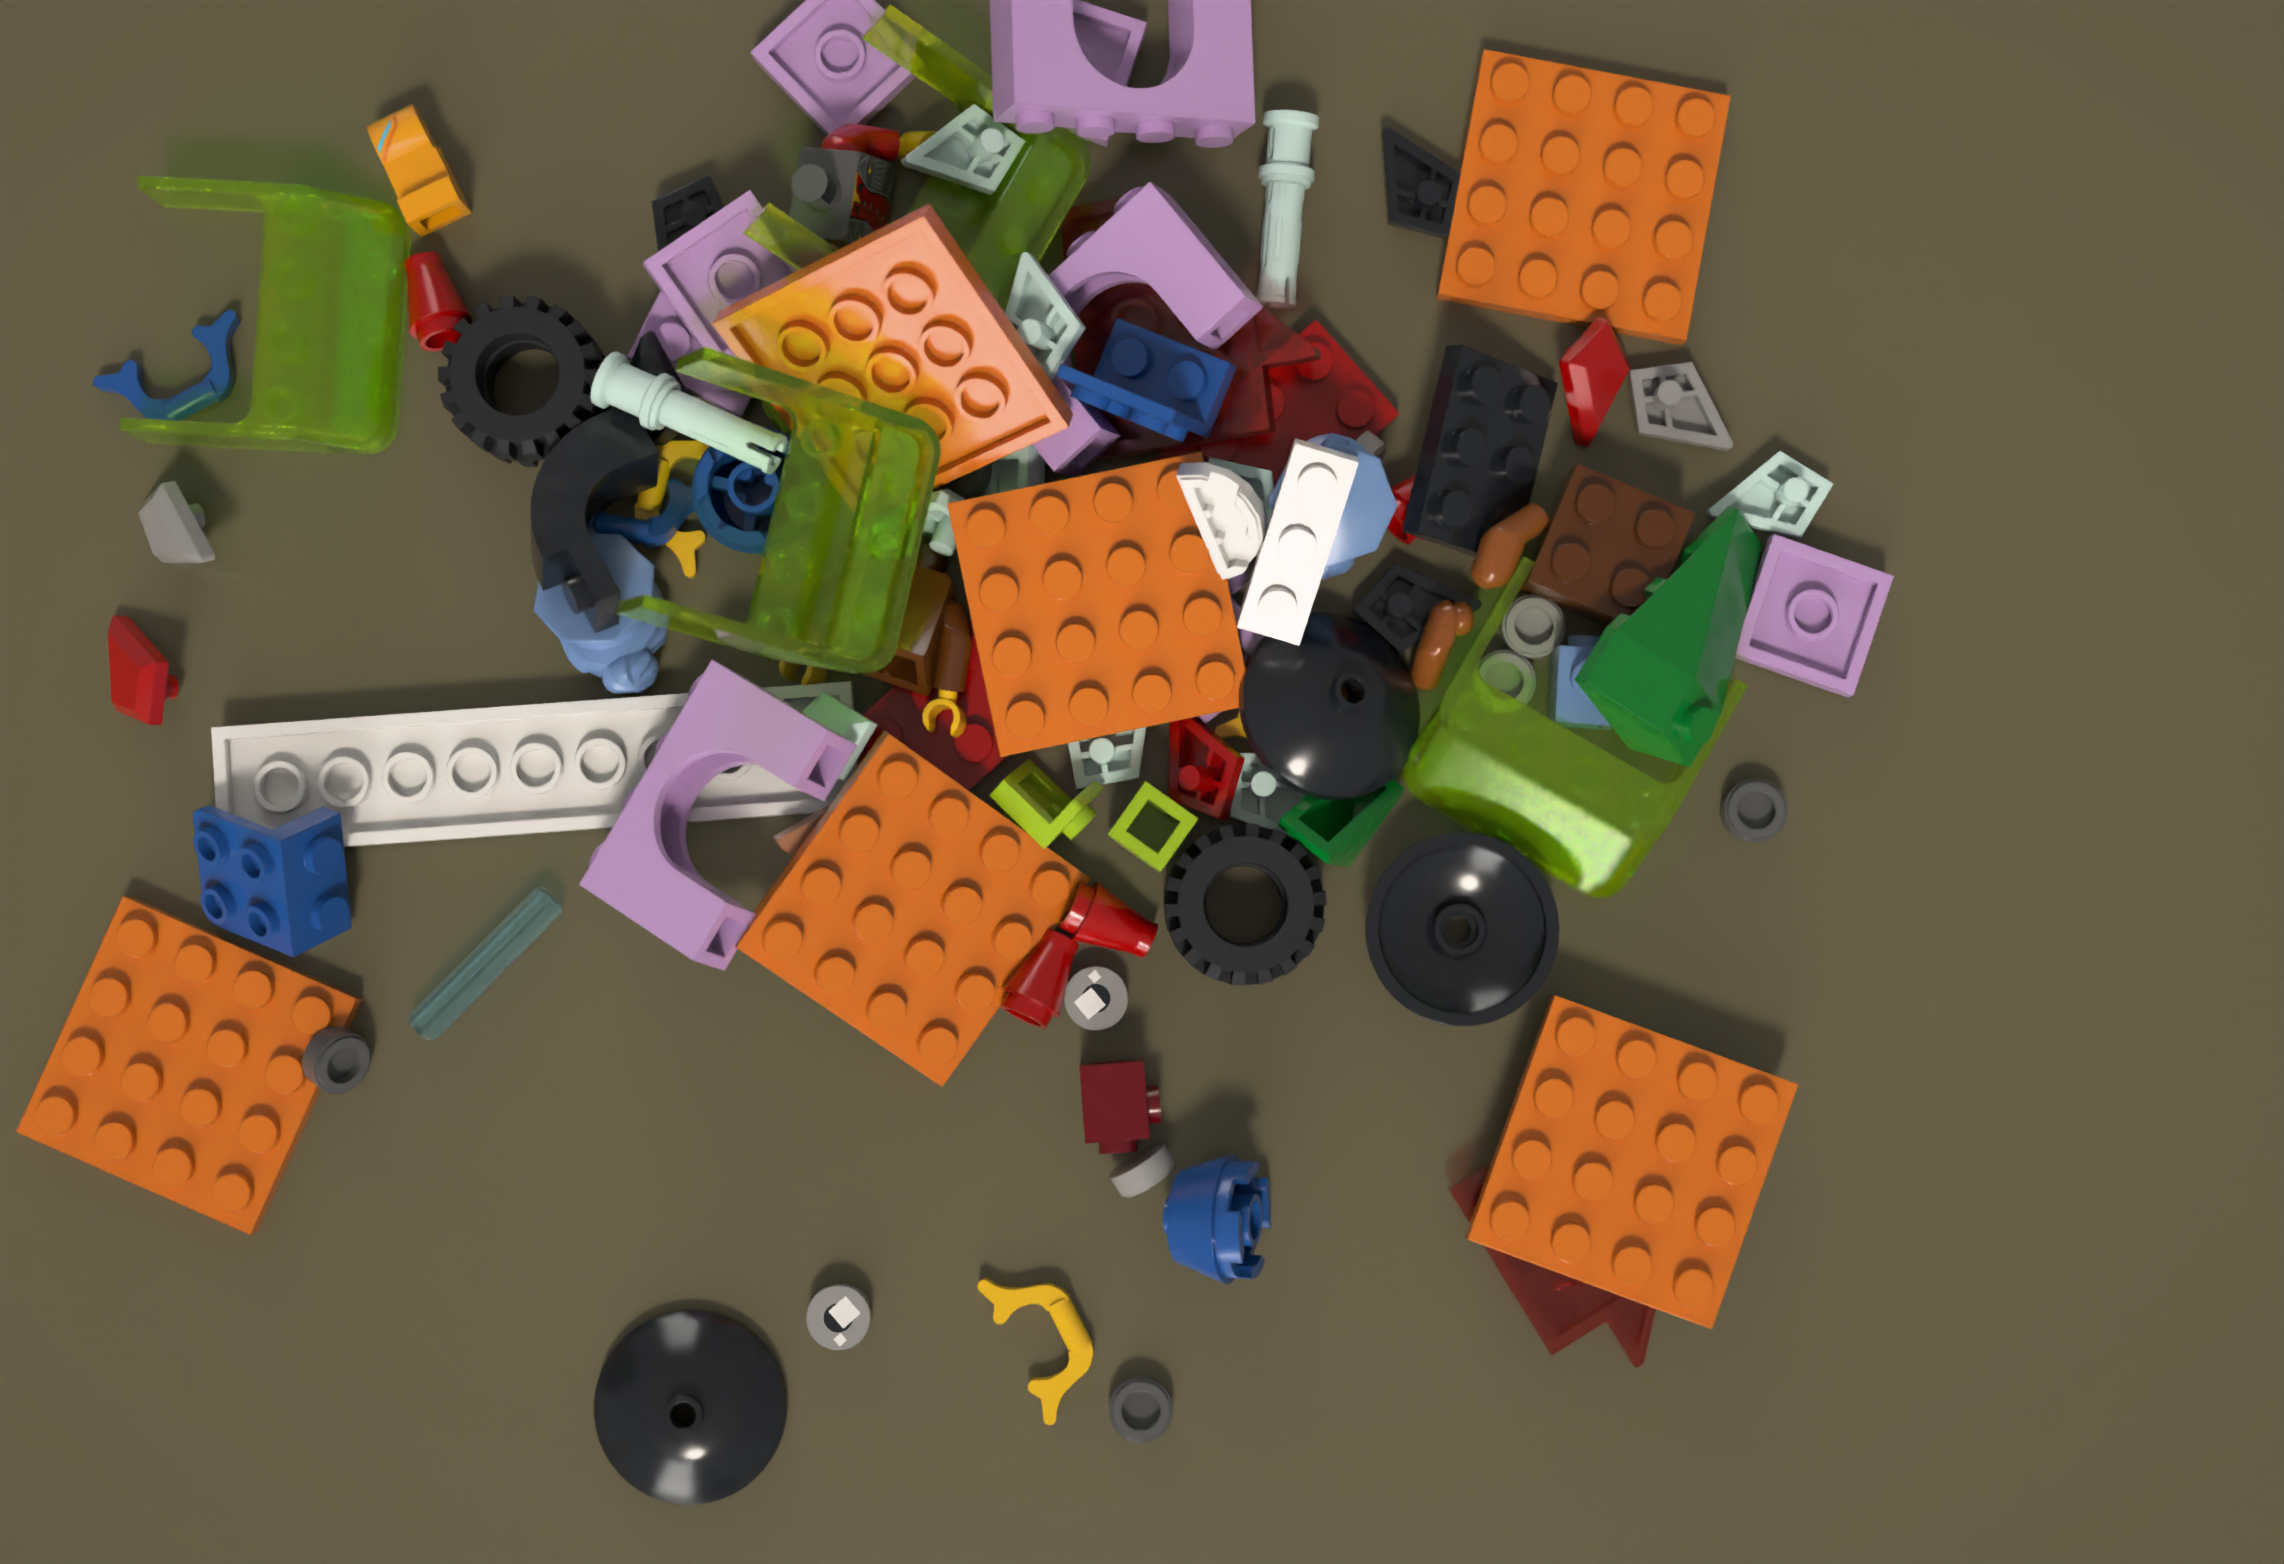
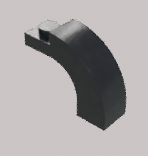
(579, 479)

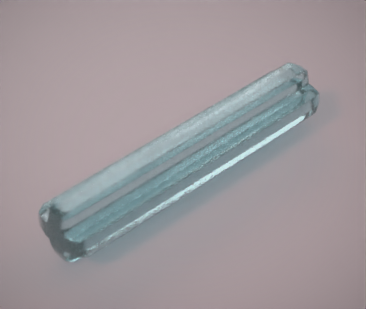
(484, 964)

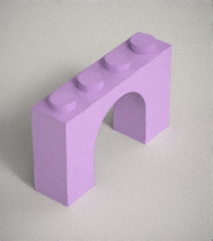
(1049, 83)
(1152, 245)
(645, 858)

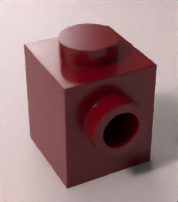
(1117, 1104)

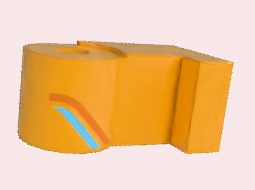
(417, 171)

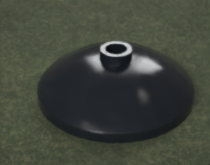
(1307, 727)
(1507, 940)
(719, 1372)

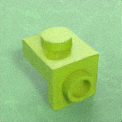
(1041, 806)

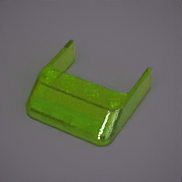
(986, 227)
(324, 319)
(838, 530)
(1538, 783)

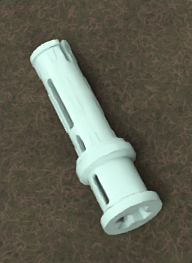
(1285, 179)
(662, 403)

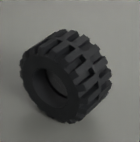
(487, 346)
(1301, 904)

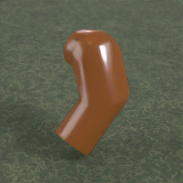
(1503, 546)
(1436, 641)

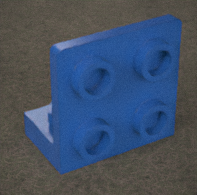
(1160, 379)

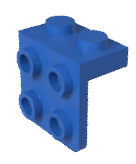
(275, 883)

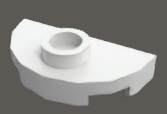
(1225, 513)

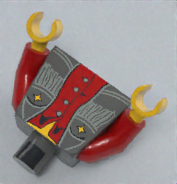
(849, 181)

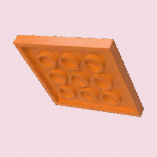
(1583, 197)
(909, 331)
(1095, 607)
(910, 909)
(186, 1065)
(1631, 1161)

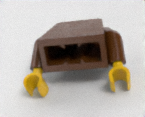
(930, 647)

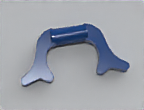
(213, 390)
(654, 530)

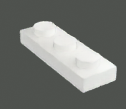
(1297, 541)

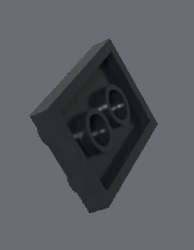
(1478, 448)

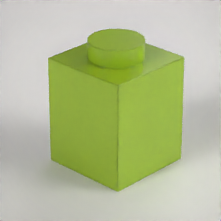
(1152, 827)

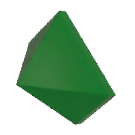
(1342, 827)

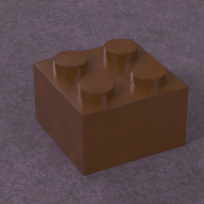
(1605, 546)

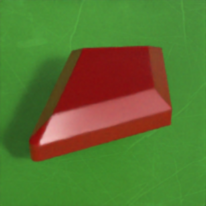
(1591, 378)
(138, 673)
(1202, 768)

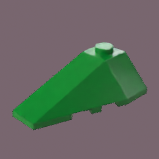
(1670, 662)

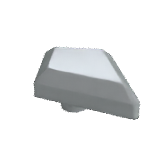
(1676, 407)
(174, 526)

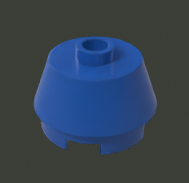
(736, 498)
(1218, 1218)

